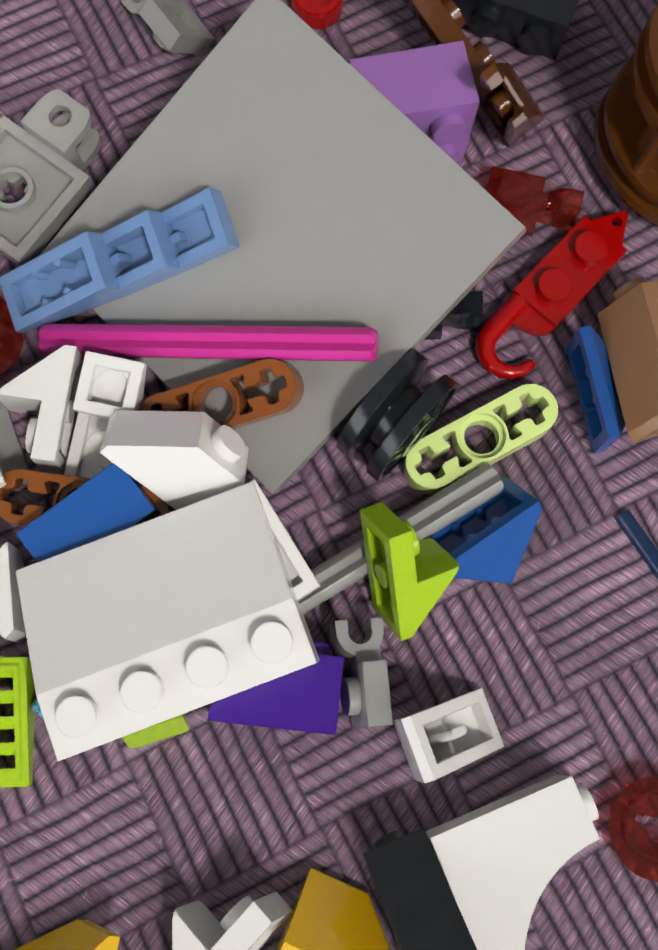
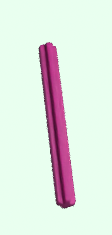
(214, 341)

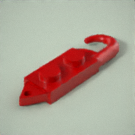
(554, 288)

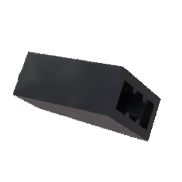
(416, 893)

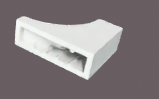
(509, 853)

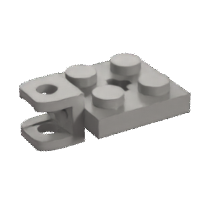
(50, 166)

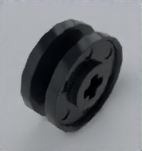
(396, 414)

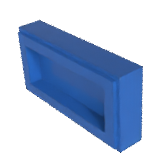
(91, 512)

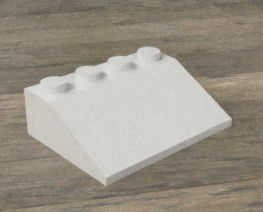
(160, 620)

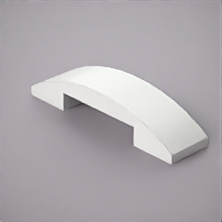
(102, 389)

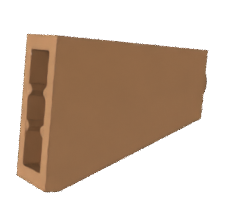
(632, 349)

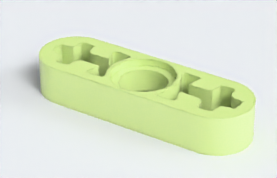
(508, 406)

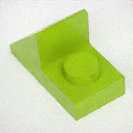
(402, 571)

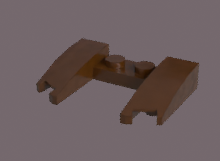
(498, 86)

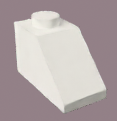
(176, 453)

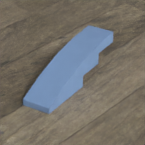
(119, 261)

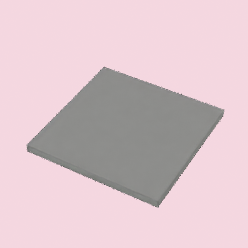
(334, 215)

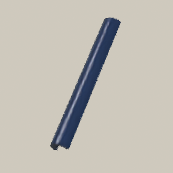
(639, 540)

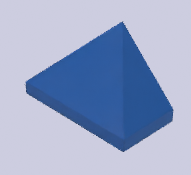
(595, 388)
(493, 535)

